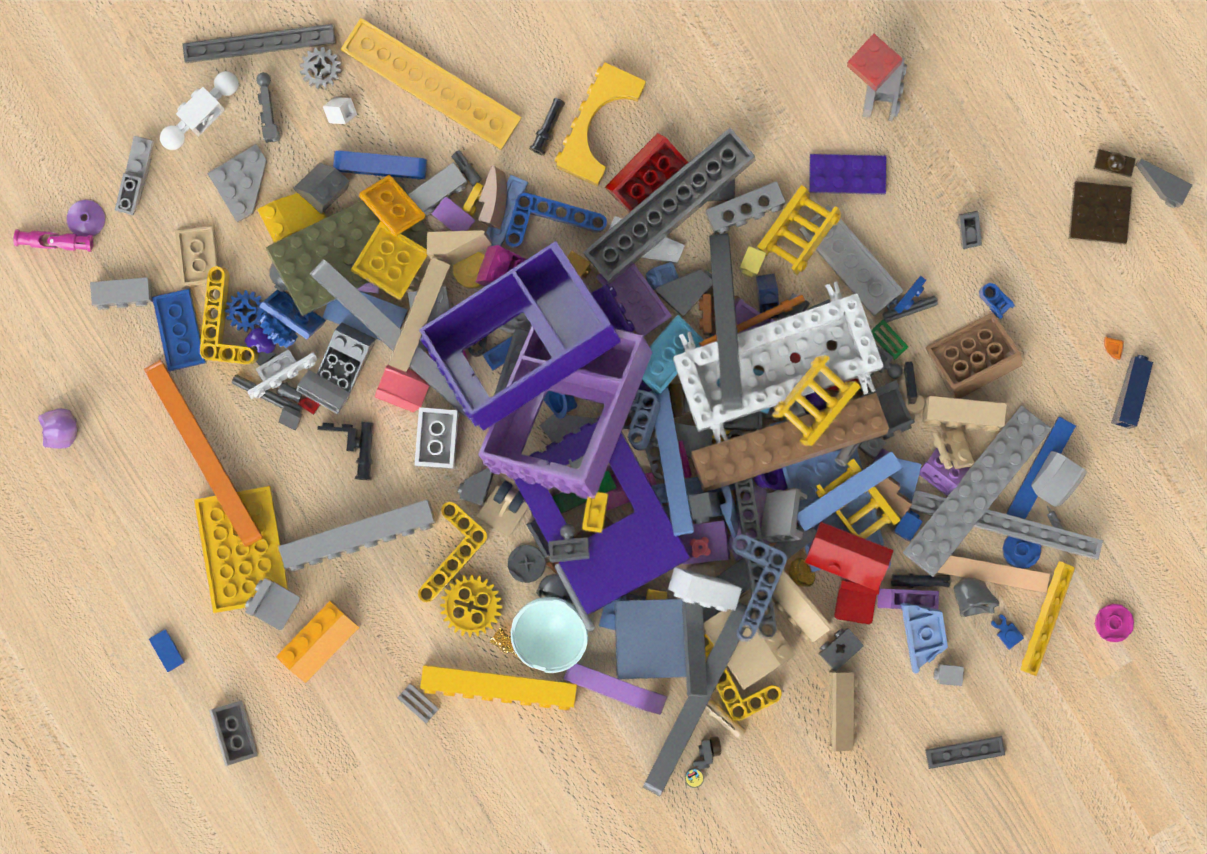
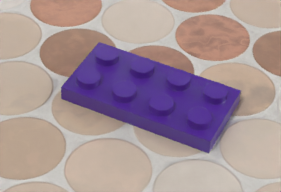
(847, 174)

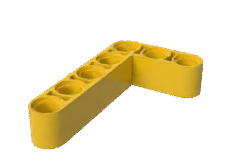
(219, 322)
(456, 554)
(737, 700)

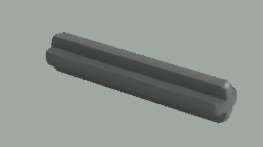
(916, 307)

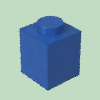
(908, 525)

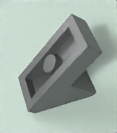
(969, 229)

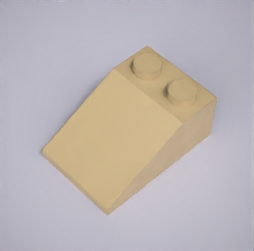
(456, 245)

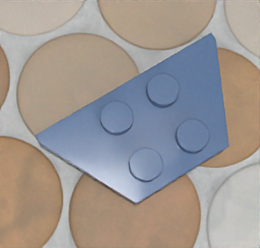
(924, 634)

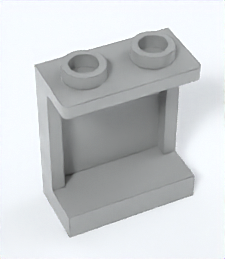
(781, 515)

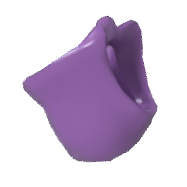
(58, 428)

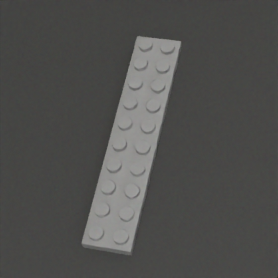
(977, 491)

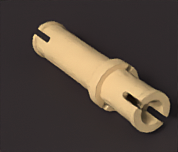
(718, 713)

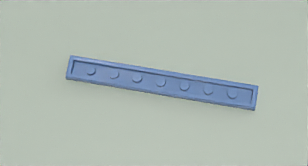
(672, 466)

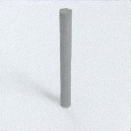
(585, 618)

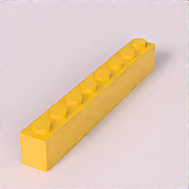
(498, 686)

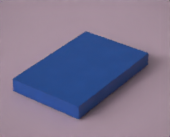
(285, 310)

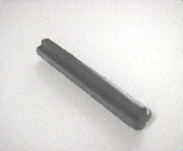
(268, 396)

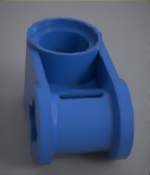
(996, 300)

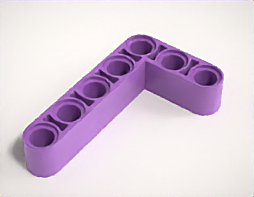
(616, 688)

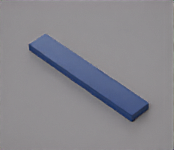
(1054, 442)

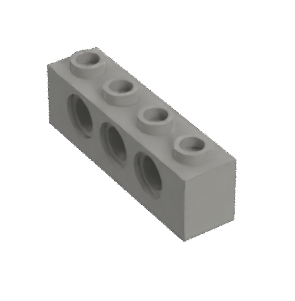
(770, 192)

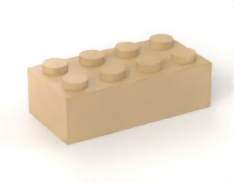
(965, 413)

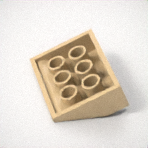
(755, 657)

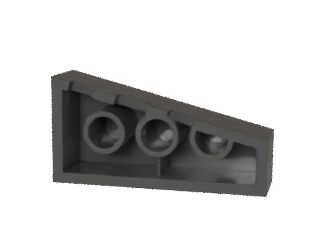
(706, 506)

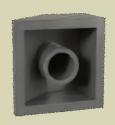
(322, 186)
(476, 487)

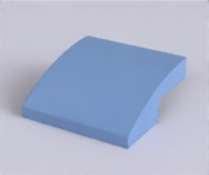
(907, 477)
(730, 511)

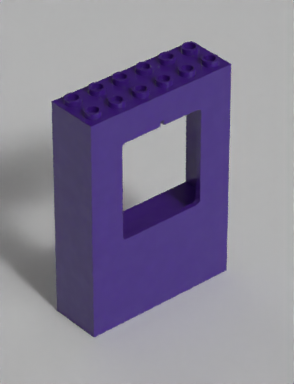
(557, 308)
(626, 551)

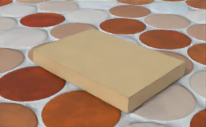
(196, 255)

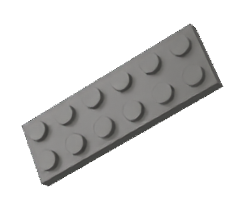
(855, 265)

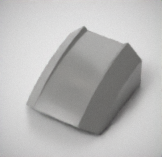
(1057, 479)

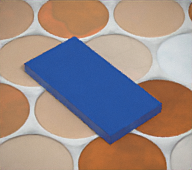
(178, 329)

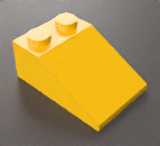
(288, 216)

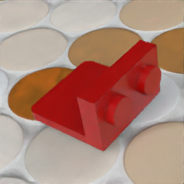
(855, 602)

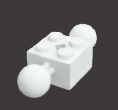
(199, 111)

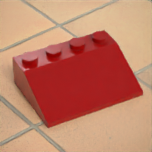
(646, 172)

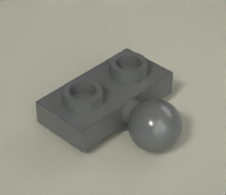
(569, 548)

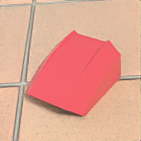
(402, 388)

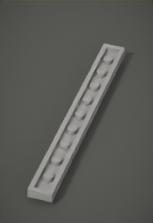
(1019, 528)

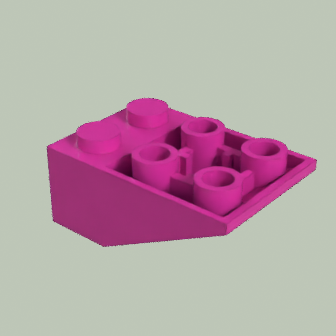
(497, 263)

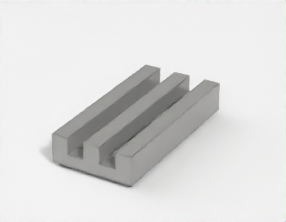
(413, 709)

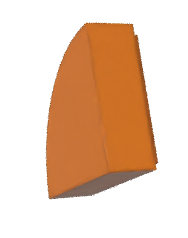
(1113, 347)

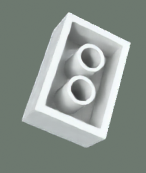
(436, 438)
(704, 589)

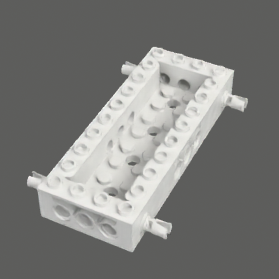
(771, 348)

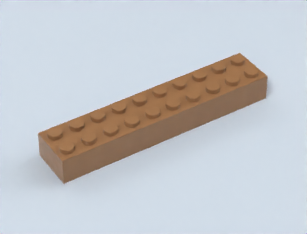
(781, 444)

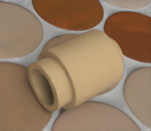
(702, 568)

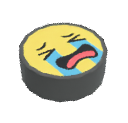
(694, 777)

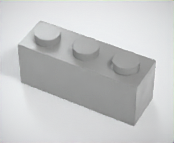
(438, 187)
(121, 293)

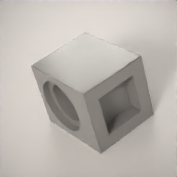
(949, 675)

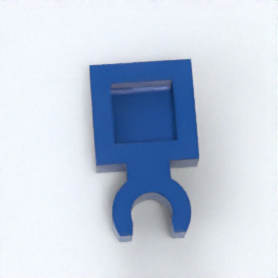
(1008, 634)

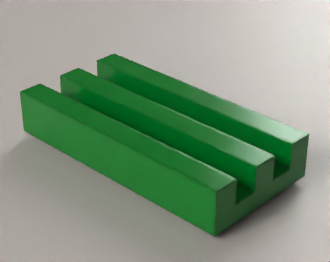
(893, 333)

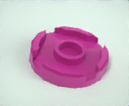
(1114, 623)

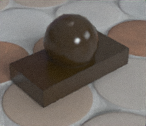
(1114, 163)

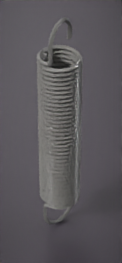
(1053, 519)

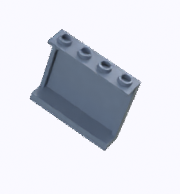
(649, 639)

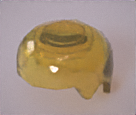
(801, 573)

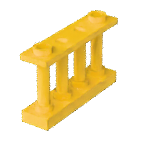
(791, 214)
(834, 404)
(875, 502)

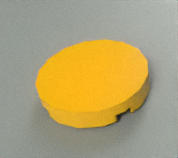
(468, 275)

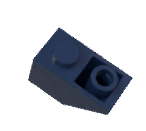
(767, 292)

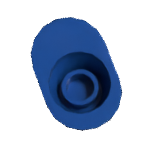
(560, 403)

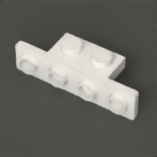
(279, 369)

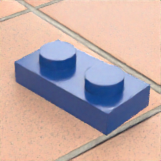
(915, 290)

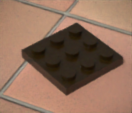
(1100, 212)

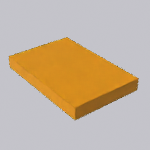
(392, 205)

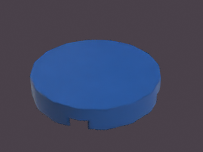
(1020, 552)

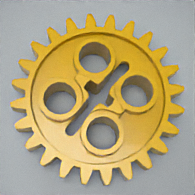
(466, 623)

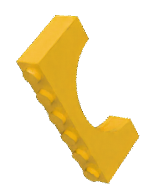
(609, 86)

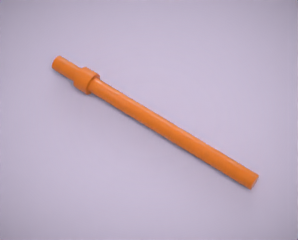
(784, 306)

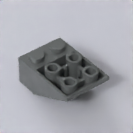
(345, 356)

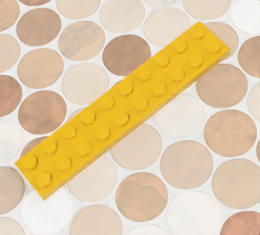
(431, 83)

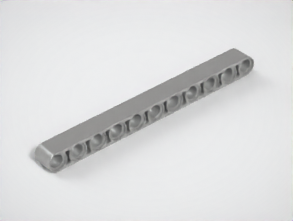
(381, 327)

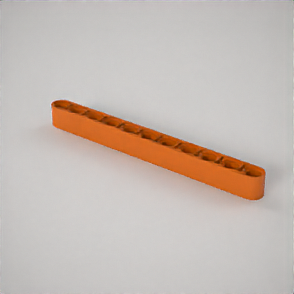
(203, 453)

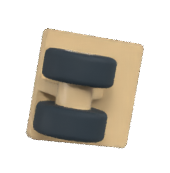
(503, 509)

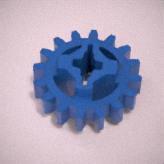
(246, 320)
(277, 330)

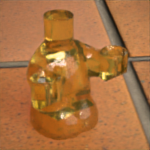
(503, 642)

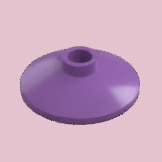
(94, 222)

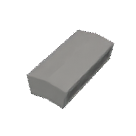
(323, 391)

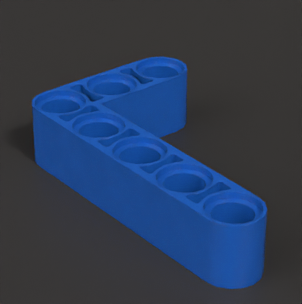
(550, 214)

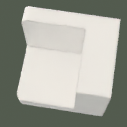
(340, 110)

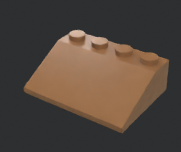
(974, 356)

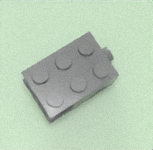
(888, 92)

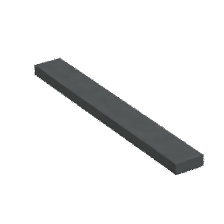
(259, 43)

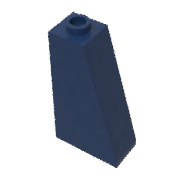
(1133, 392)

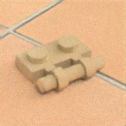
(957, 448)

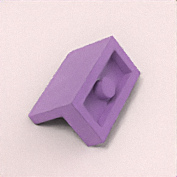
(453, 216)

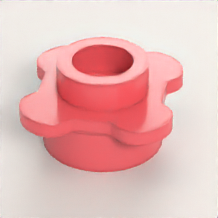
(695, 547)

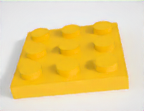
(390, 261)

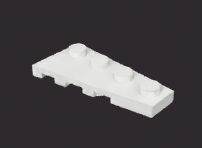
(665, 250)

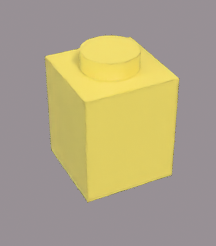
(752, 262)

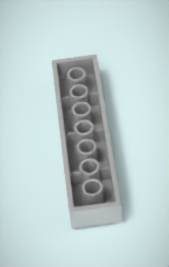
(357, 534)

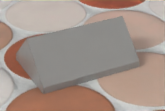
(233, 733)

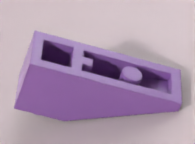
(894, 597)

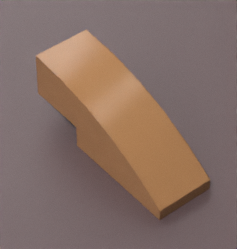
(494, 198)
(889, 490)

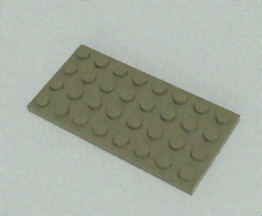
(336, 240)

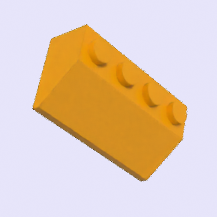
(317, 641)

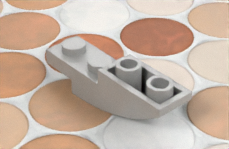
(135, 175)

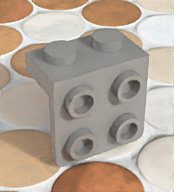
(272, 603)

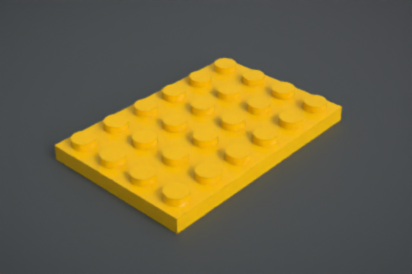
(231, 566)

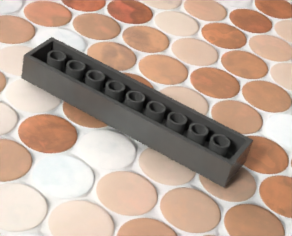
(669, 205)

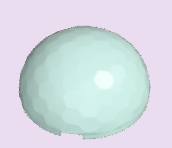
(549, 634)

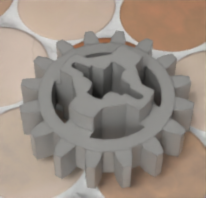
(321, 60)

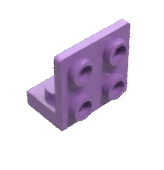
(941, 478)

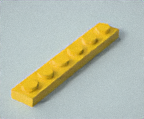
(1047, 618)

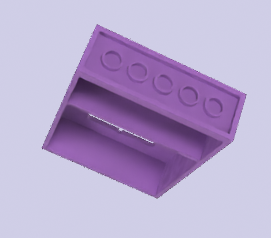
(605, 380)

